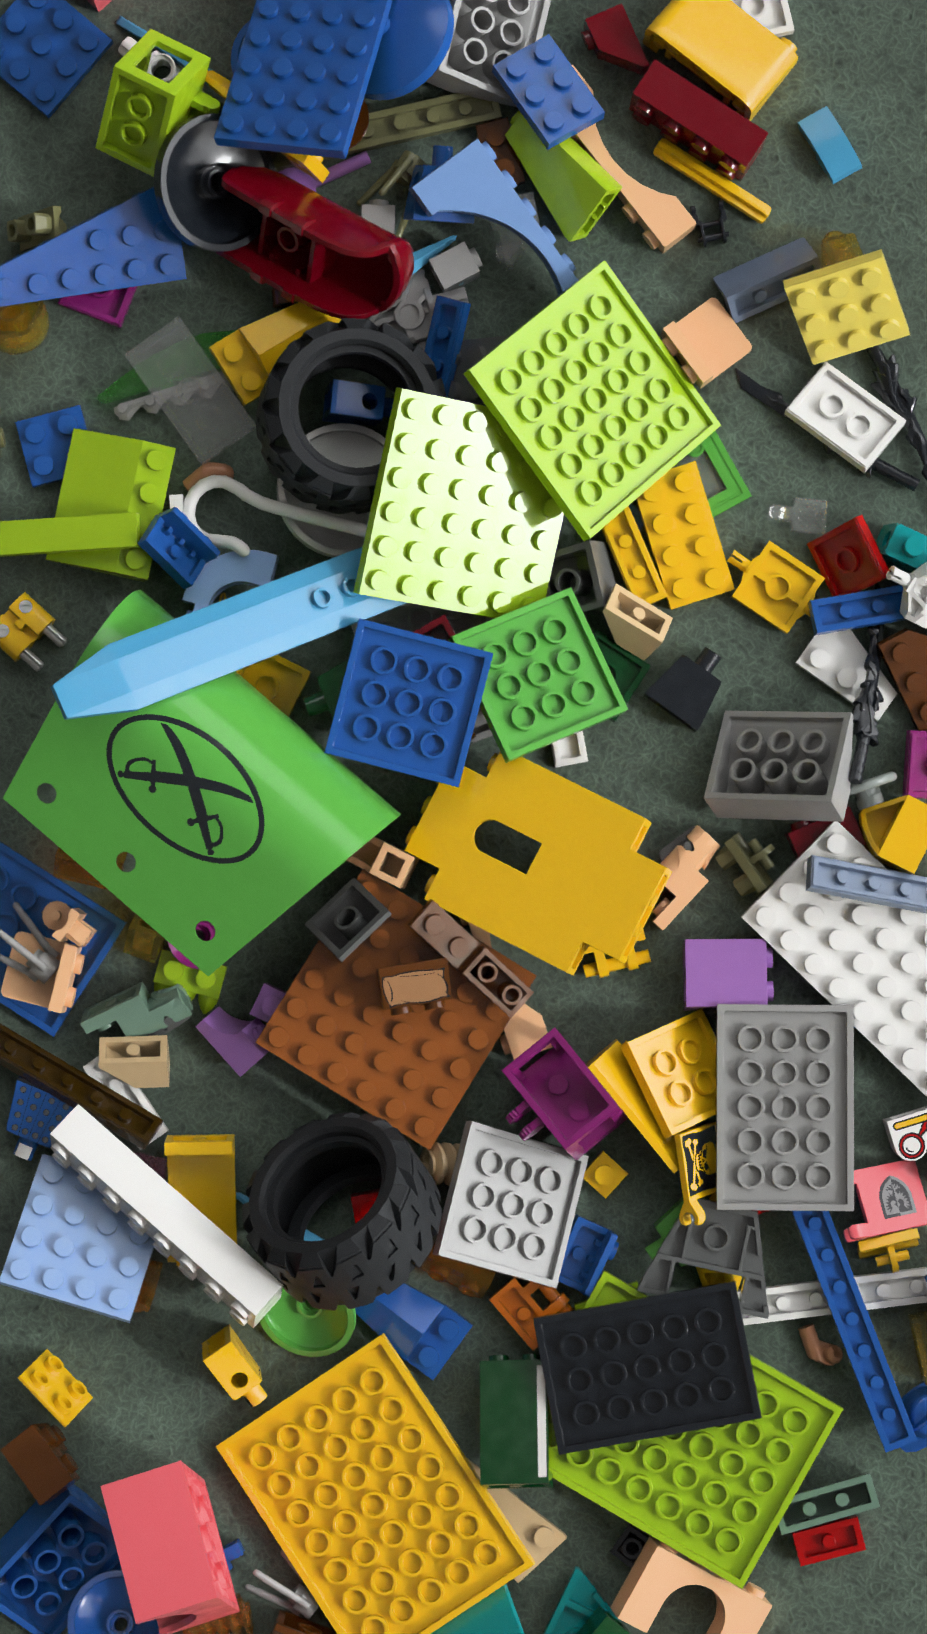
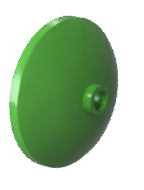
(308, 1329)

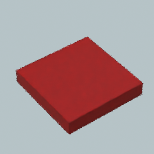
(849, 558)

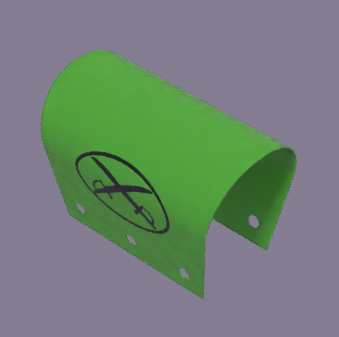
(207, 793)

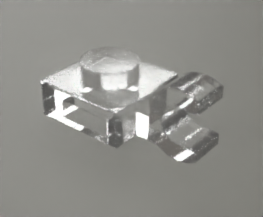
(805, 515)

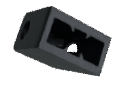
(687, 688)

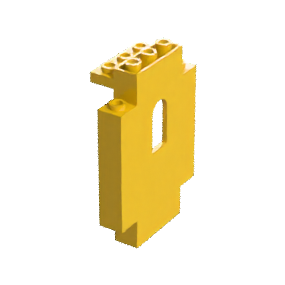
(582, 883)

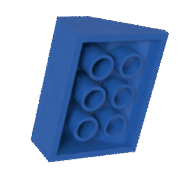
(52, 1557)

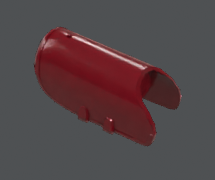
(318, 248)

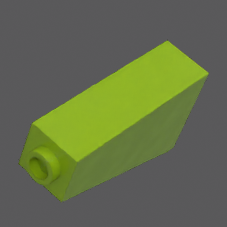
(566, 179)

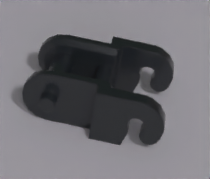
(711, 237)

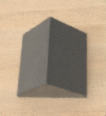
(347, 919)

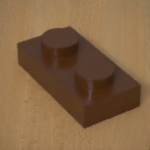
(494, 135)

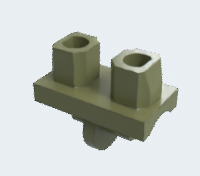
(36, 227)
(754, 874)

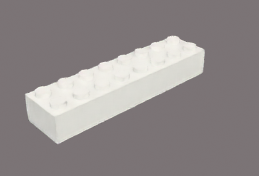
(165, 1216)

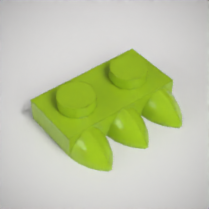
(194, 981)

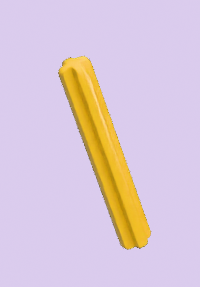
(712, 181)

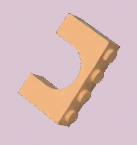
(663, 1570)

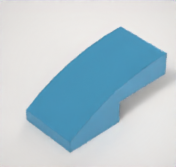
(830, 145)

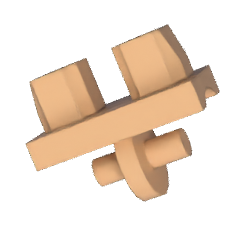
(67, 923)

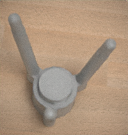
(41, 963)
(299, 1600)

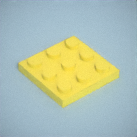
(846, 307)

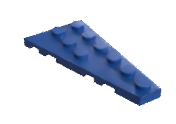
(104, 253)

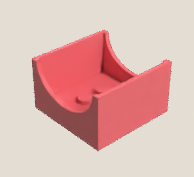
(170, 1548)

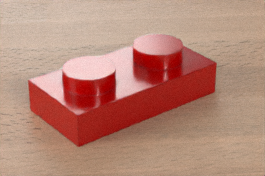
(828, 1540)

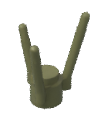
(399, 171)

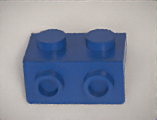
(178, 546)
(587, 1254)

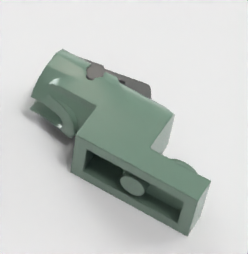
(140, 1011)

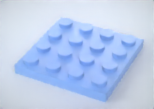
(76, 1247)

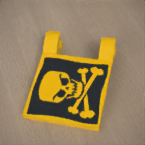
(697, 1169)

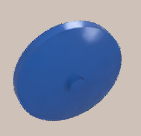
(410, 47)

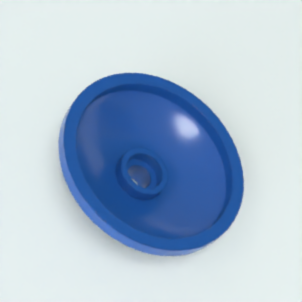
(102, 1604)

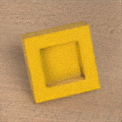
(604, 1174)

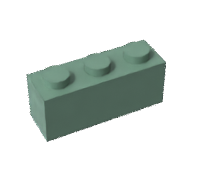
(829, 1503)

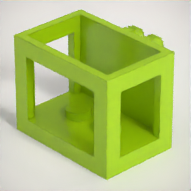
(146, 109)

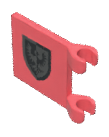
(889, 1200)

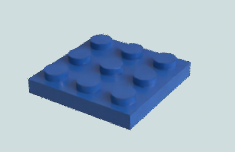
(47, 50)

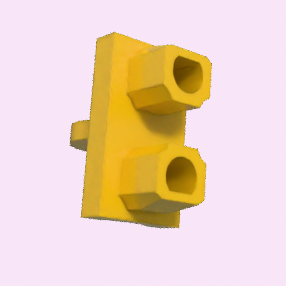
(889, 1244)

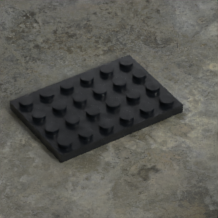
(647, 1367)

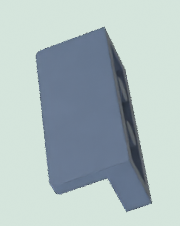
(759, 282)

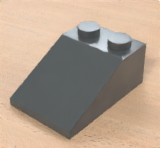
(587, 571)

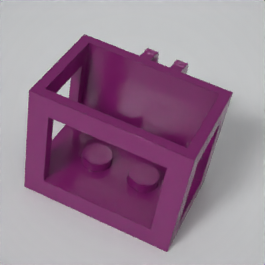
(563, 1097)

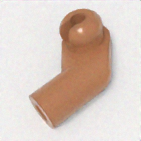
(206, 470)
(819, 1350)

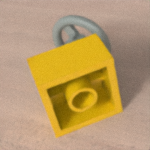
(894, 828)

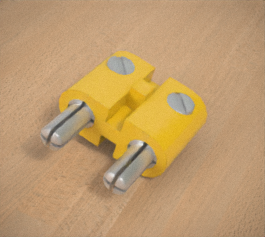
(23, 626)

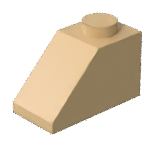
(635, 622)
(136, 1060)

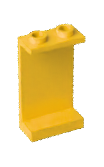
(206, 1176)

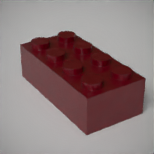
(697, 121)

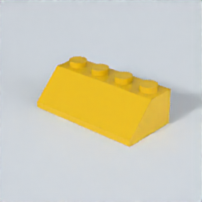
(617, 1078)

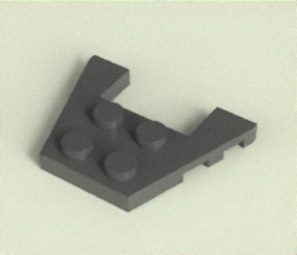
(723, 1243)

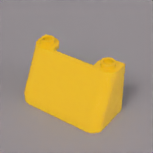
(724, 50)

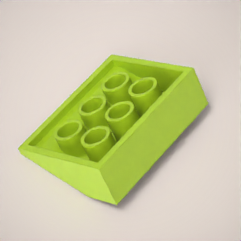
(110, 478)

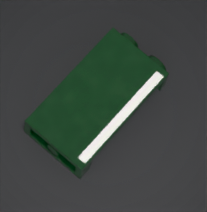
(514, 1424)

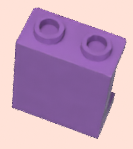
(726, 972)

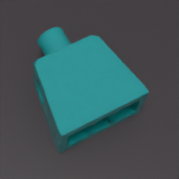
(905, 547)

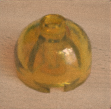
(23, 327)

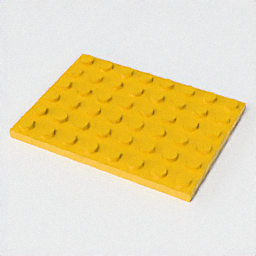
(375, 1499)

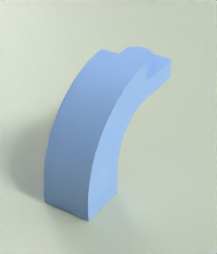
(229, 571)

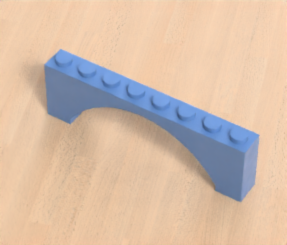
(477, 187)

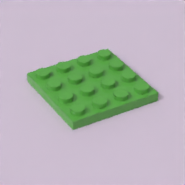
(543, 675)

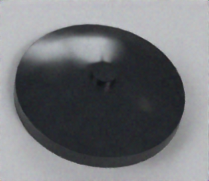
(191, 191)

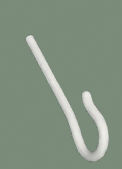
(262, 503)

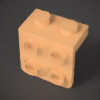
(706, 342)
(58, 990)

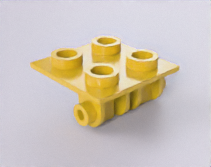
(55, 1387)

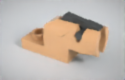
(684, 858)

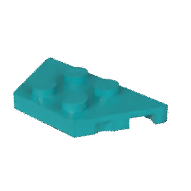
(576, 1605)

